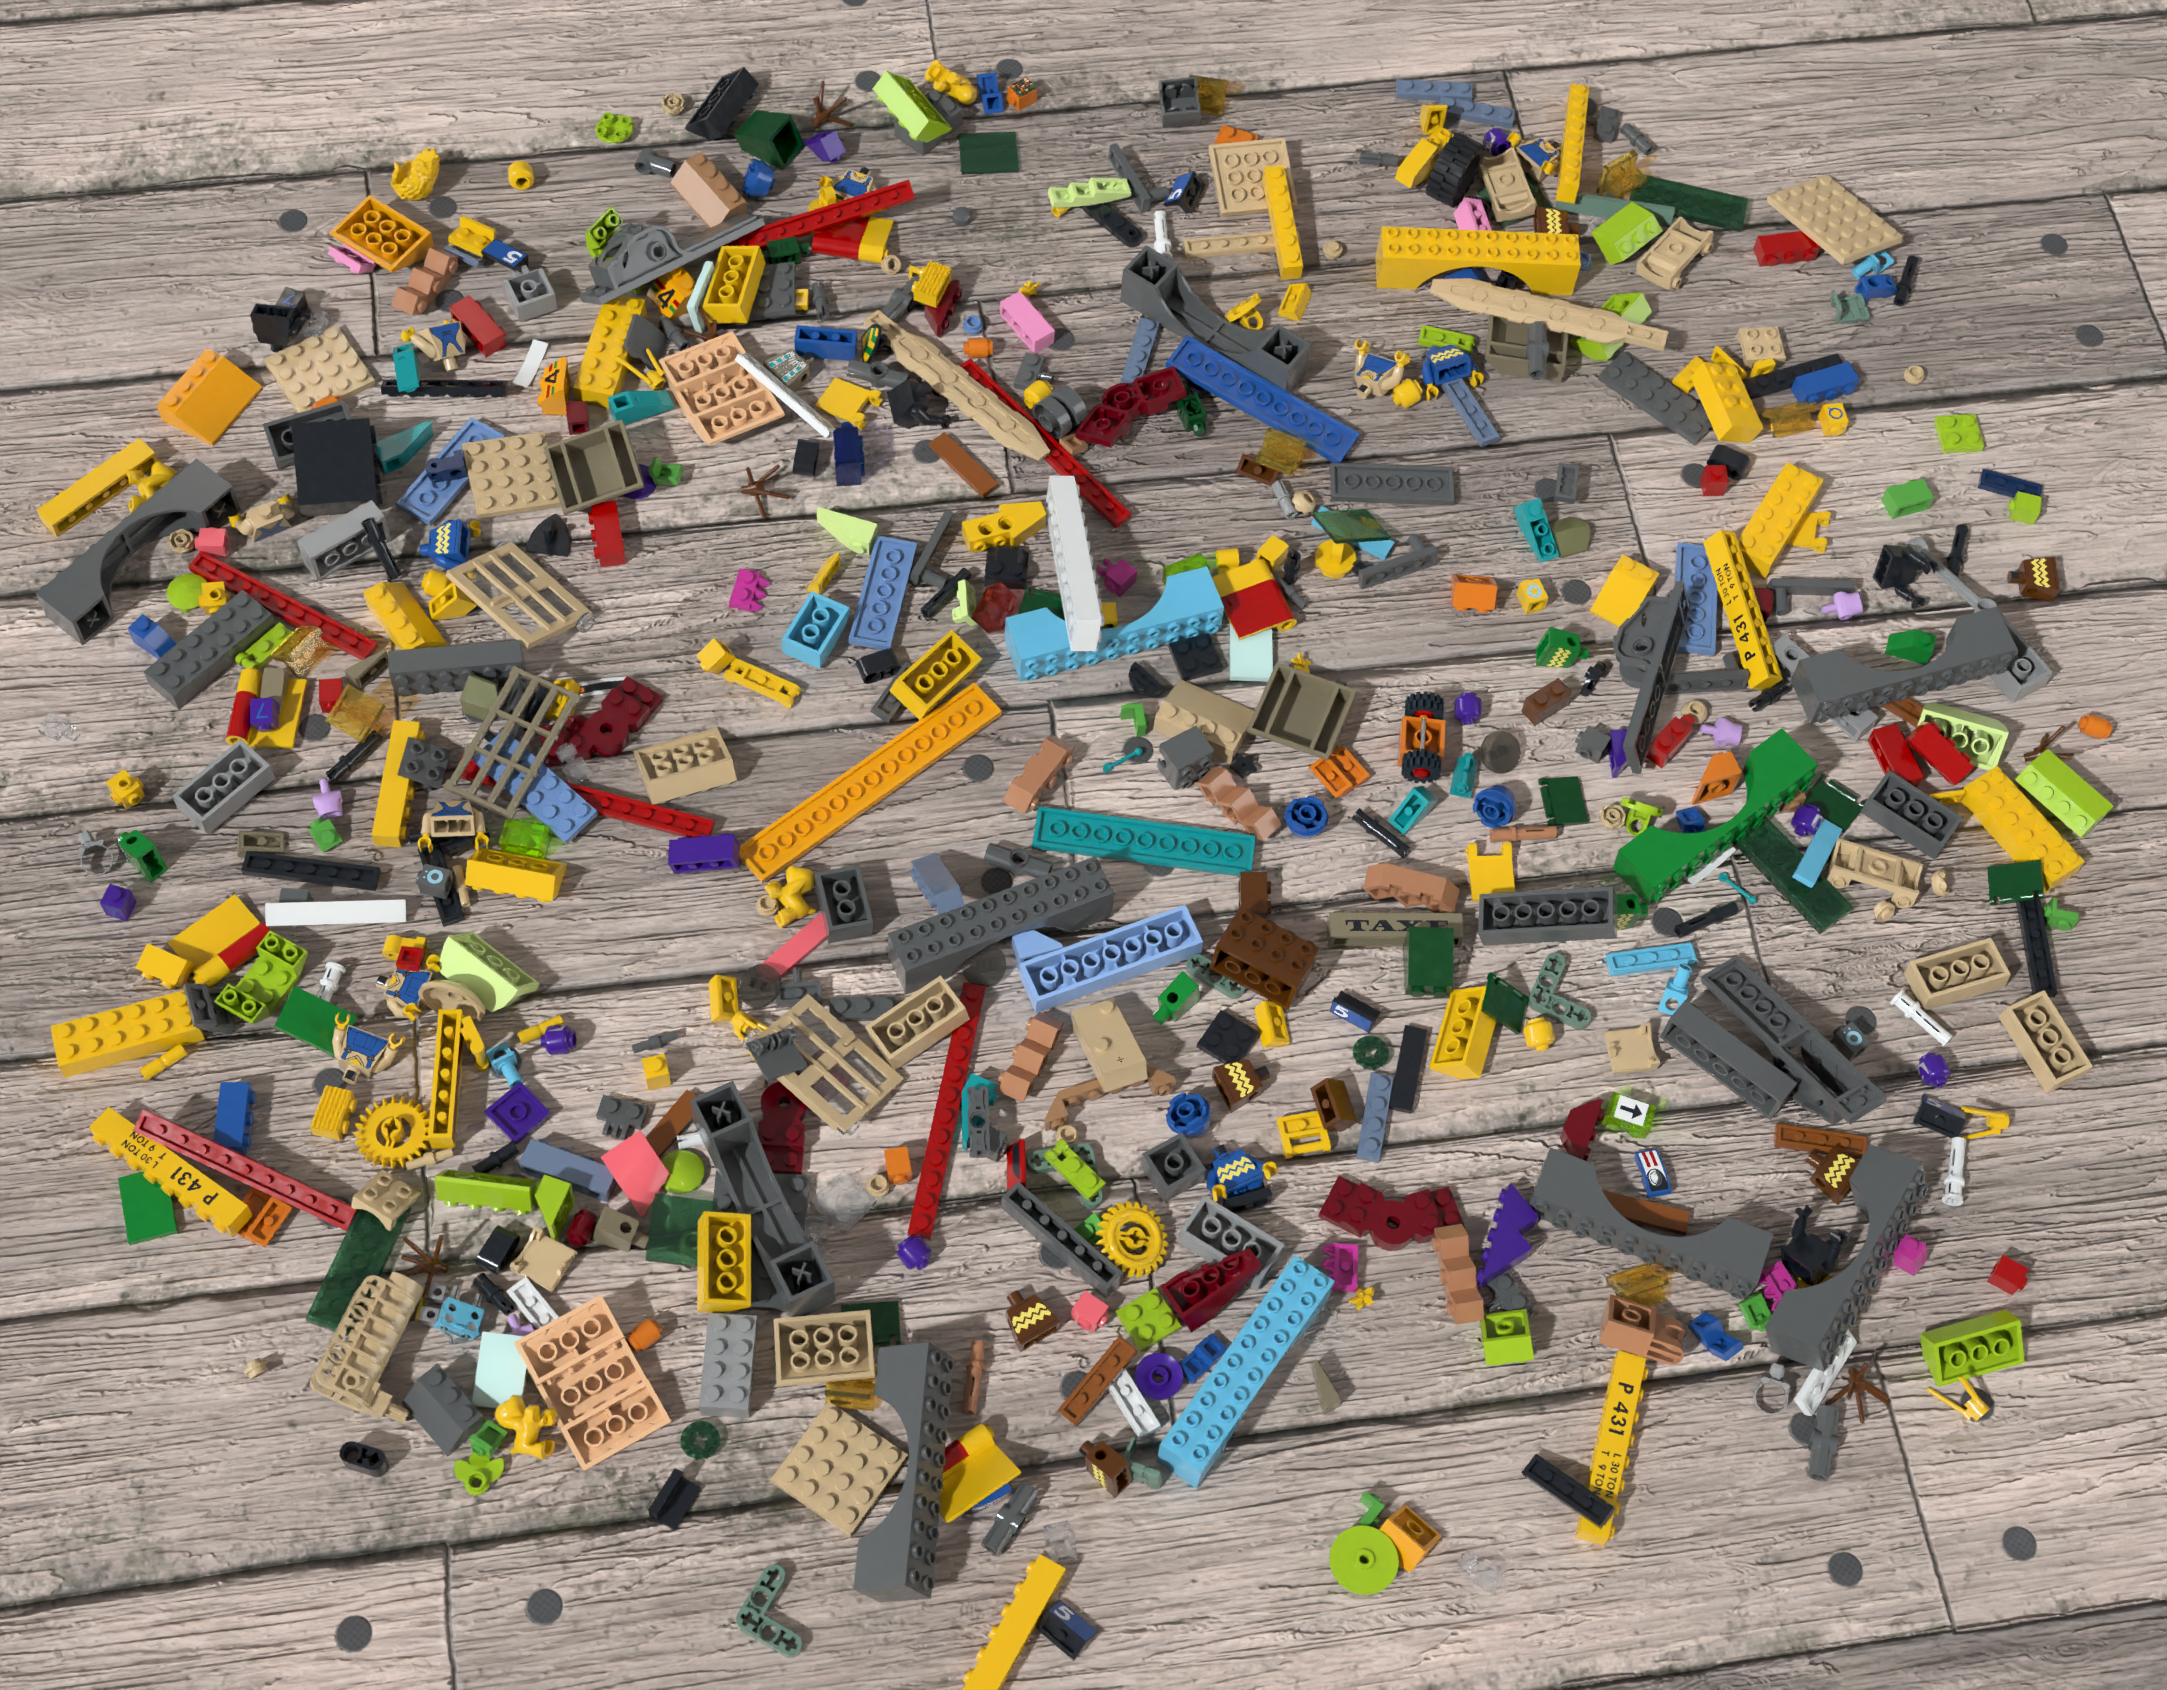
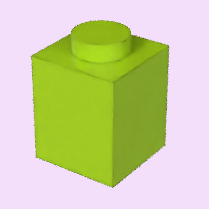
(2024, 507)

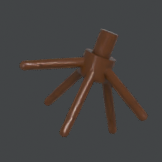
(823, 114)
(711, 327)
(756, 488)
(2042, 747)
(428, 1265)
(1858, 1385)

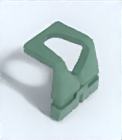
(1853, 306)
(1140, 1472)

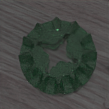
(1370, 1043)
(689, 1436)

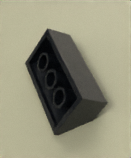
(723, 105)

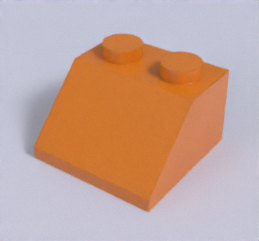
(1473, 592)
(1718, 779)

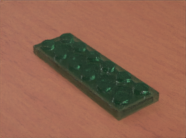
(1694, 202)
(1777, 860)
(359, 1256)

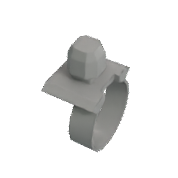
(87, 839)
(1776, 1372)

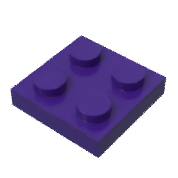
(517, 1113)

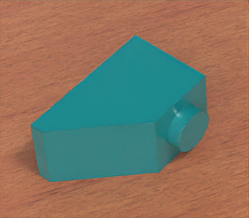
(1413, 809)

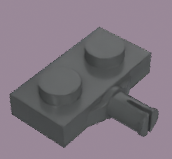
(1604, 124)
(1031, 371)
(797, 989)
(1506, 1295)

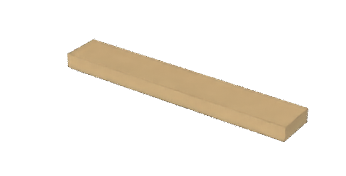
(1230, 245)

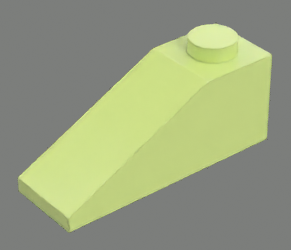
(851, 531)

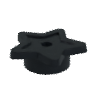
(1243, 770)

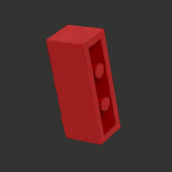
(1785, 248)
(478, 326)
(607, 534)
(1940, 752)
(1894, 754)

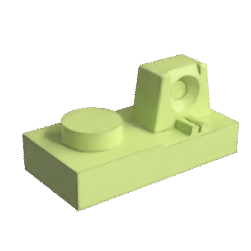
(967, 598)

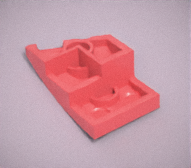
(637, 1170)

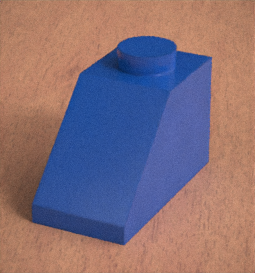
(150, 636)

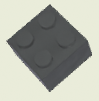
(1173, 1167)

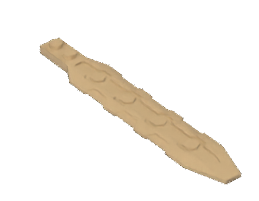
(1556, 314)
(962, 390)

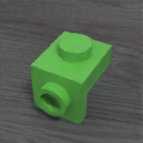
(665, 473)
(1135, 712)
(324, 834)
(2059, 918)
(1089, 1227)
(1755, 1311)
(487, 1439)
(1375, 1508)

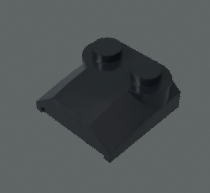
(1006, 565)

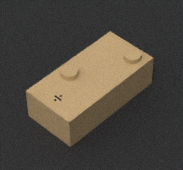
(1957, 974)
(917, 1022)
(2045, 1041)
(1109, 1045)

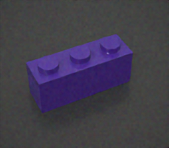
(704, 853)

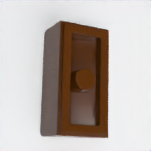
(1250, 469)

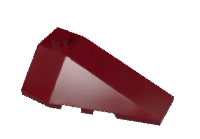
(1205, 1291)

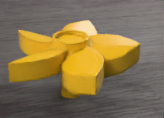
(1029, 288)
(1301, 664)
(1363, 1297)

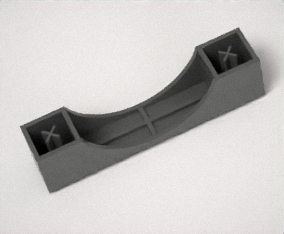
(1161, 293)
(81, 593)
(1838, 685)
(941, 943)
(779, 1239)
(1722, 1258)
(1815, 1319)
(900, 1553)

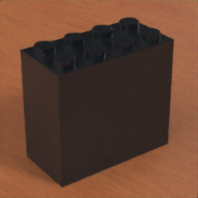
(335, 466)

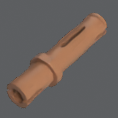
(1515, 834)
(975, 1367)

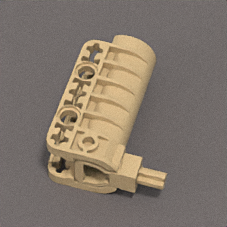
(368, 1346)

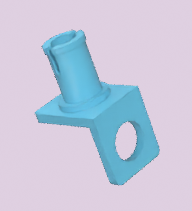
(1872, 263)
(1676, 988)
(505, 1063)

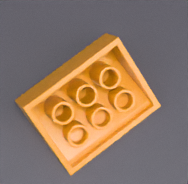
(383, 235)
(208, 397)

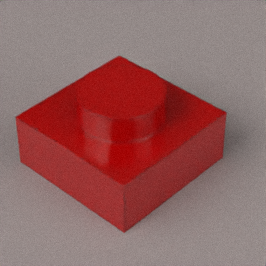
(410, 958)

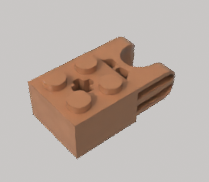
(1641, 1331)

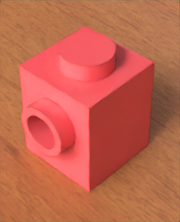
(213, 542)
(1090, 1312)

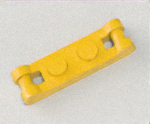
(762, 682)

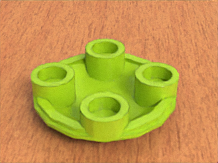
(614, 128)
(184, 592)
(685, 1172)

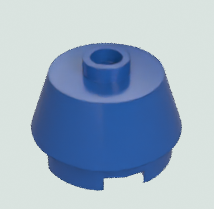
(758, 179)
(1495, 806)
(1306, 817)
(1188, 1115)

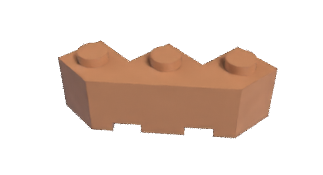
(426, 281)
(1039, 774)
(1238, 803)
(1411, 887)
(1030, 1056)
(1458, 1274)

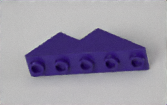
(1506, 1239)

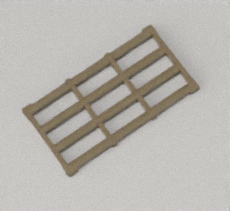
(512, 764)

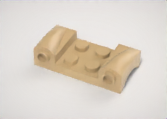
(1507, 186)
(1672, 253)
(1875, 868)

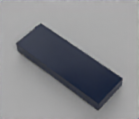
(2006, 484)

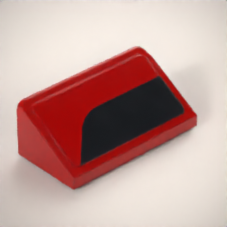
(1016, 1164)

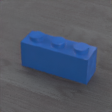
(826, 342)
(1825, 383)
(235, 1115)

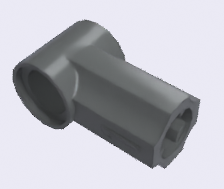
(650, 162)

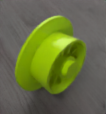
(1363, 1560)

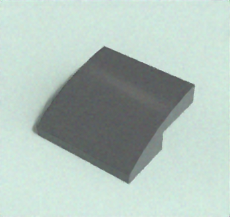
(644, 336)
(204, 1011)

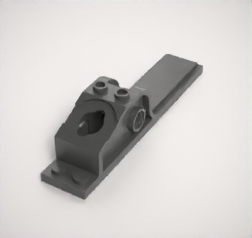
(651, 251)
(1655, 652)
(1829, 1074)

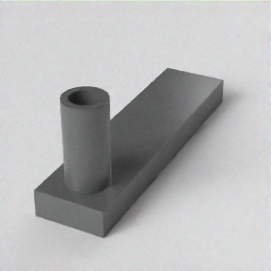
(1138, 193)
(1400, 566)
(920, 570)
(1820, 587)
(1730, 679)

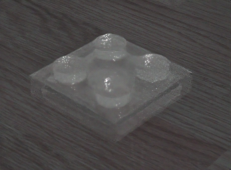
(843, 1201)

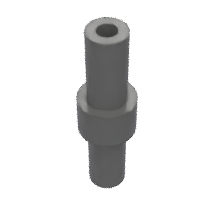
(1291, 593)
(654, 1042)

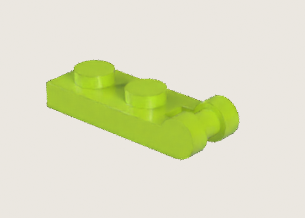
(1433, 336)
(263, 648)
(1075, 1170)

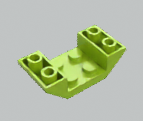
(600, 233)
(266, 981)

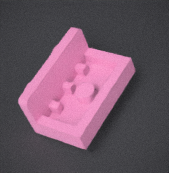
(347, 256)

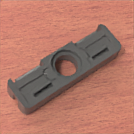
(978, 1135)

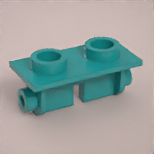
(1464, 776)

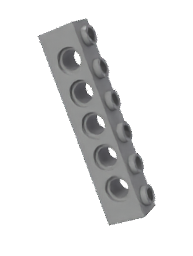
(1852, 725)

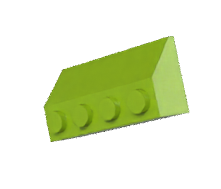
(910, 107)
(1629, 306)
(2064, 793)
(486, 1190)
(1973, 1347)

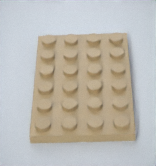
(1834, 219)

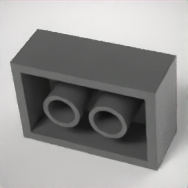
(947, 109)
(843, 904)

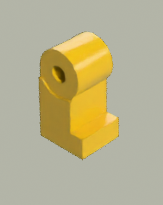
(393, 945)

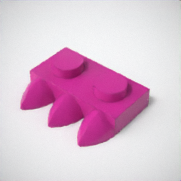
(747, 590)
(1342, 1265)
(1777, 1281)

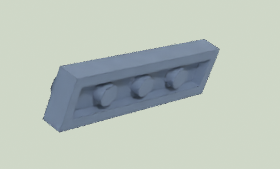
(1432, 90)
(1478, 112)
(1140, 350)
(1470, 412)
(1374, 1117)

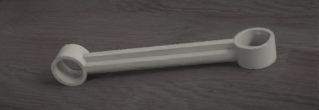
(1951, 579)

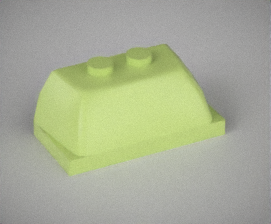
(1972, 733)
(484, 971)

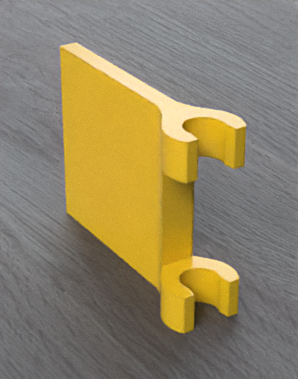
(847, 401)
(1805, 532)
(1490, 873)

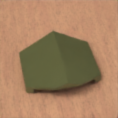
(1570, 536)
(478, 696)

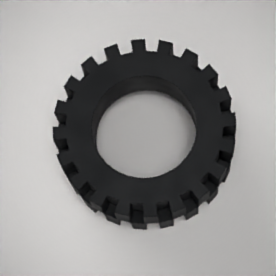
(1455, 169)

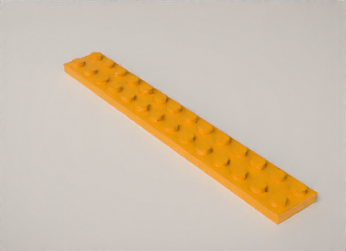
(868, 782)

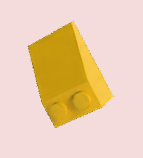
(1624, 591)

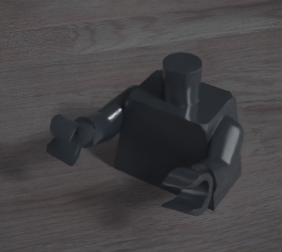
(276, 324)
(910, 403)
(1898, 568)
(1809, 1255)

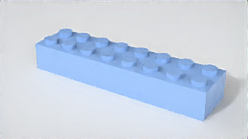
(1110, 958)

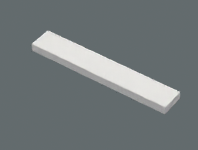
(785, 394)
(335, 912)

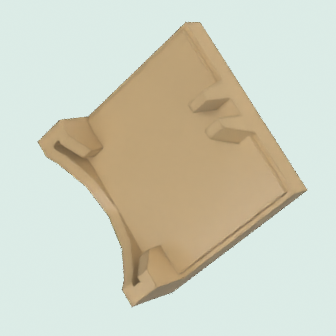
(1760, 344)
(1631, 1050)
(385, 1198)
(543, 1260)

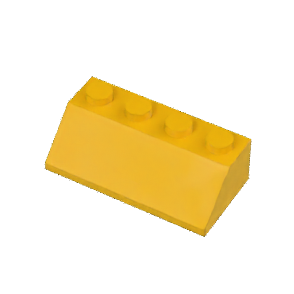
(402, 617)
(515, 874)
(1463, 1035)
(723, 1262)

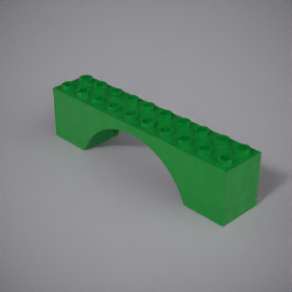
(1662, 858)

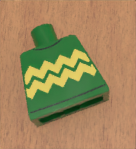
(1559, 649)
(1629, 910)

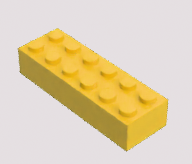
(600, 371)
(1777, 518)
(2020, 827)
(124, 1034)

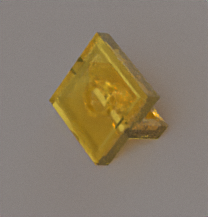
(1211, 94)
(1621, 176)
(1790, 418)
(1281, 452)
(301, 649)
(356, 714)
(1639, 1284)
(852, 1393)

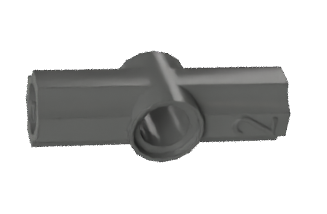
(901, 301)
(1537, 350)
(876, 373)
(1005, 858)
(1823, 1443)
(1010, 1518)

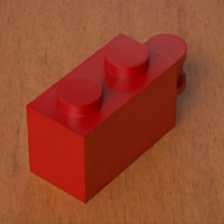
(1670, 740)

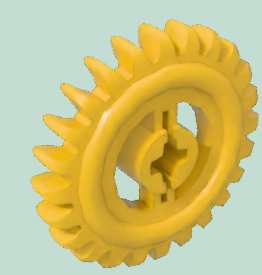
(389, 1118)
(1119, 1243)

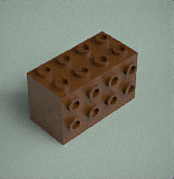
(1264, 957)

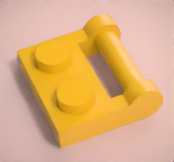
(474, 1043)
(1300, 1127)

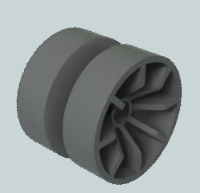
(1060, 411)

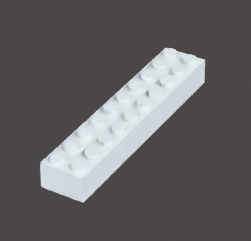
(1073, 564)

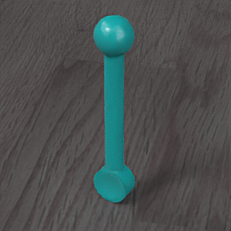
(1107, 767)
(1723, 877)

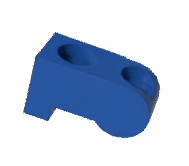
(1875, 286)

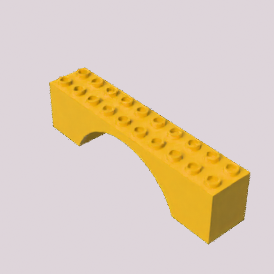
(1413, 255)

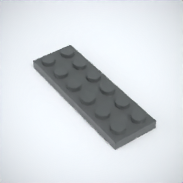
(1657, 397)
(1391, 484)

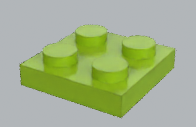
(1958, 433)
(1148, 1320)

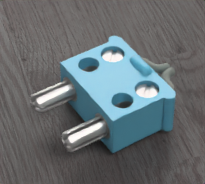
(459, 1319)

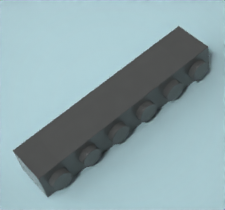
(1061, 1240)

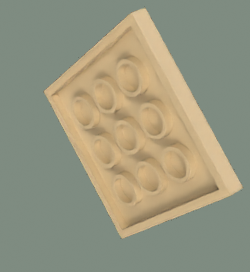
(1239, 174)
(318, 369)
(510, 475)
(839, 1468)

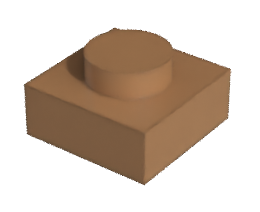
(1073, 445)
(1792, 806)

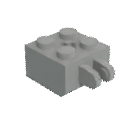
(530, 293)

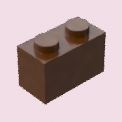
(1546, 701)
(1253, 892)
(1333, 1105)

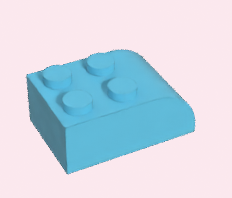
(815, 630)

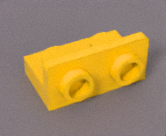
(472, 235)

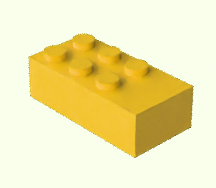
(734, 284)
(1726, 402)
(935, 674)

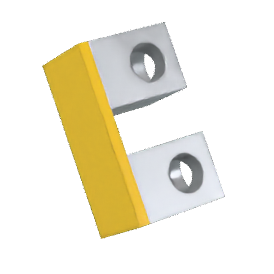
(424, 1313)

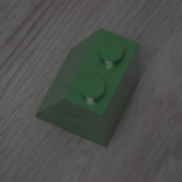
(770, 138)
(1428, 961)

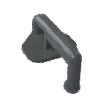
(509, 706)

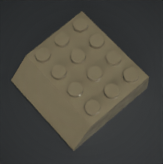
(1507, 349)
(594, 467)
(1302, 711)

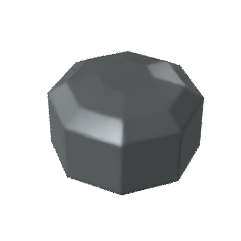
(961, 216)

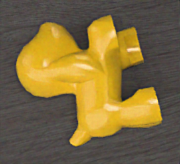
(951, 83)
(148, 485)
(798, 882)
(527, 1424)

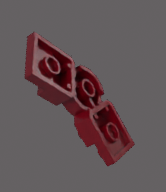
(1126, 403)
(621, 712)
(782, 1129)
(1364, 1211)

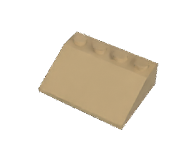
(1217, 718)
(685, 766)
(824, 1348)

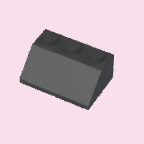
(443, 1410)

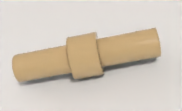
(460, 886)
(429, 1159)

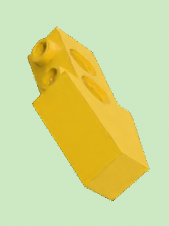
(1422, 158)
(1010, 525)

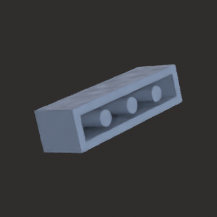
(936, 883)
(581, 1171)

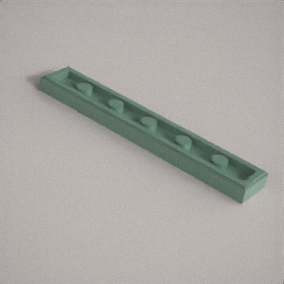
(1607, 206)

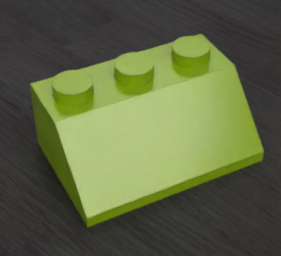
(1626, 232)

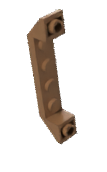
(1158, 1081)

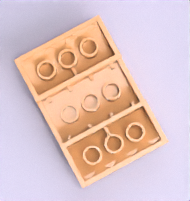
(717, 391)
(592, 1382)

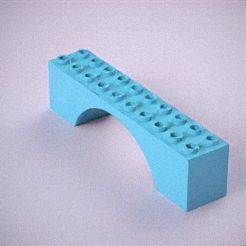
(1185, 610)
(1241, 1372)

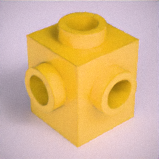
(212, 597)
(125, 789)

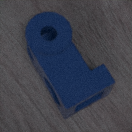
(446, 468)

